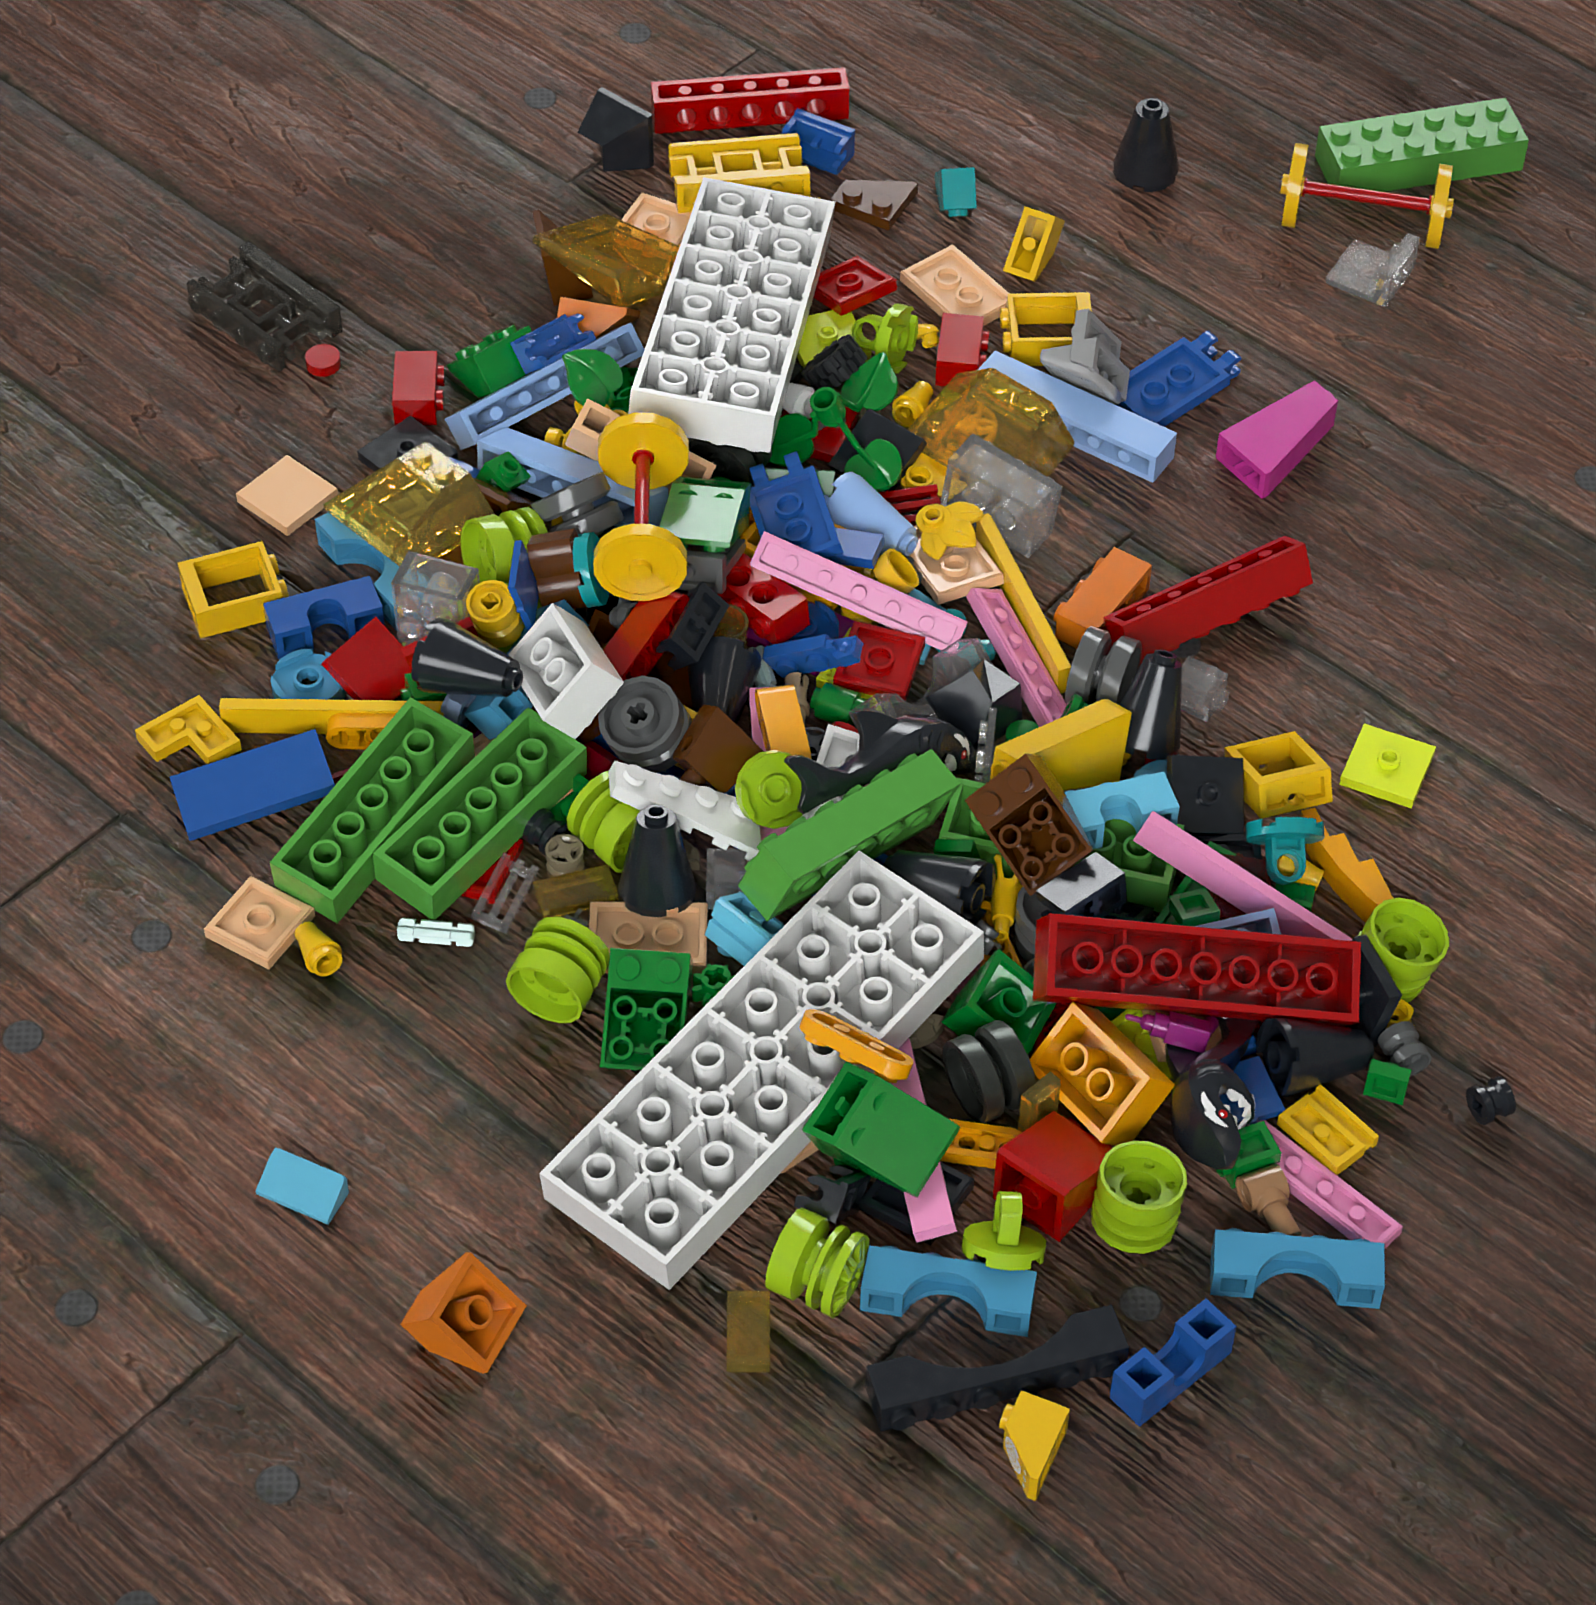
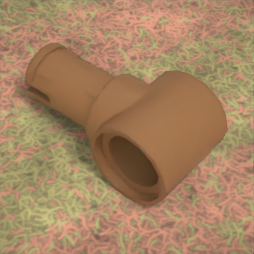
(1268, 1195)

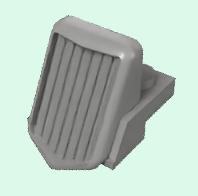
(1090, 360)

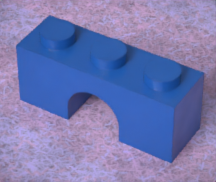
(297, 616)
(1152, 1381)

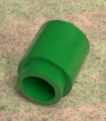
(834, 703)

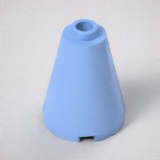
(862, 508)

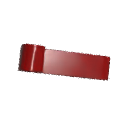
(635, 642)

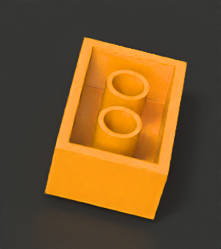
(1101, 1074)

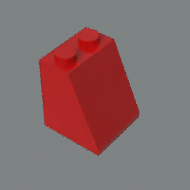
(1053, 1170)

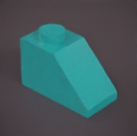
(956, 190)

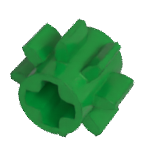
(709, 982)

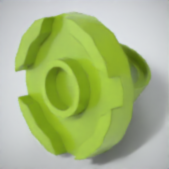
(894, 334)
(768, 790)
(1004, 1240)

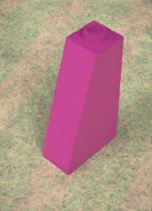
(1277, 437)

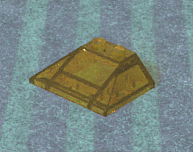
(612, 257)
(999, 413)
(412, 505)

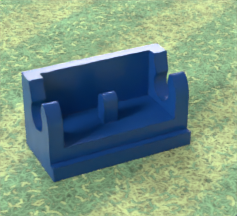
(822, 141)
(550, 342)

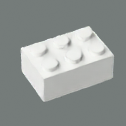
(565, 671)

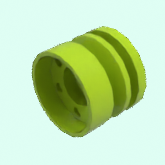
(490, 540)
(602, 822)
(1408, 941)
(558, 969)
(1138, 1197)
(814, 1261)

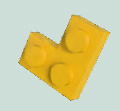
(189, 724)

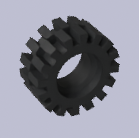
(834, 363)

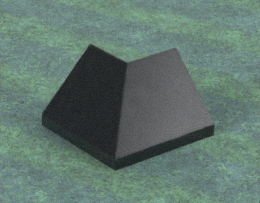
(620, 130)
(969, 695)

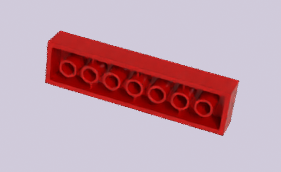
(1195, 970)

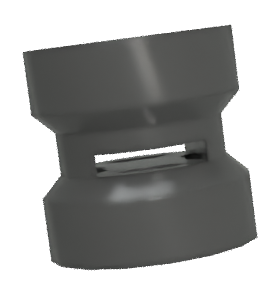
(1402, 1045)

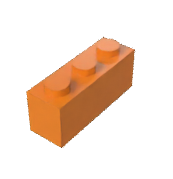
(1113, 585)

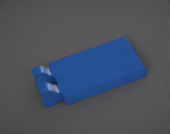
(1179, 379)
(794, 508)

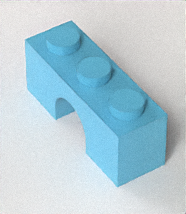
(1123, 800)

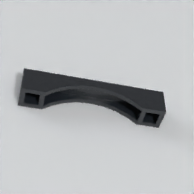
(915, 1391)

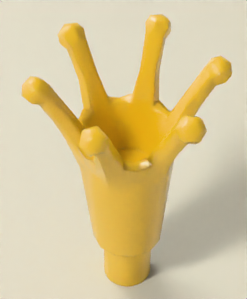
(1004, 901)

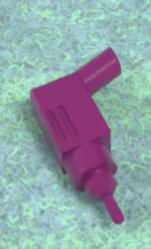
(1178, 1029)

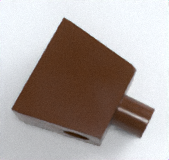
(714, 750)

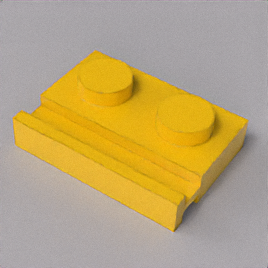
(1327, 1130)

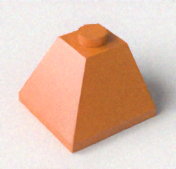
(597, 316)
(464, 1314)

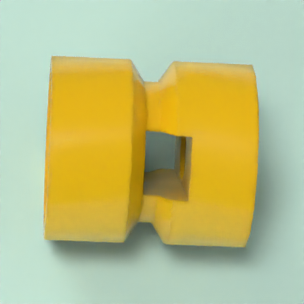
(894, 571)
(494, 613)

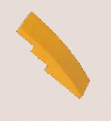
(1353, 881)

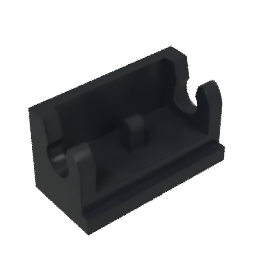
(694, 627)
(1086, 889)
(835, 1198)

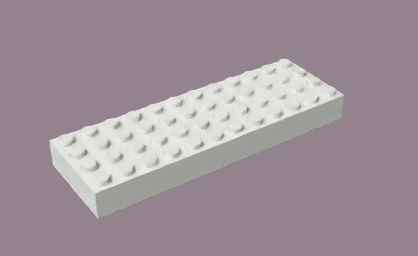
(734, 313)
(738, 1083)

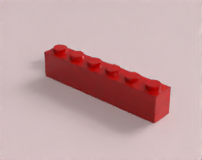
(1214, 597)

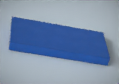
(252, 784)

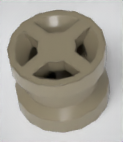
(567, 848)

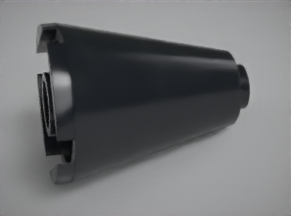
(1148, 149)
(462, 663)
(724, 676)
(1155, 706)
(656, 866)
(950, 880)
(1310, 1053)

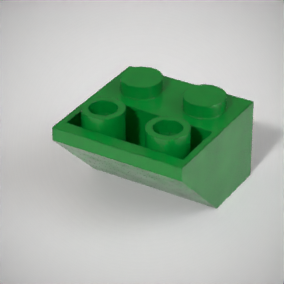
(489, 363)

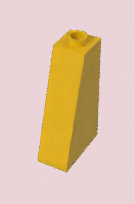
(1077, 748)

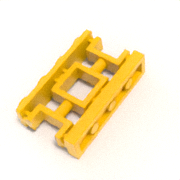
(756, 161)

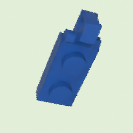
(812, 654)

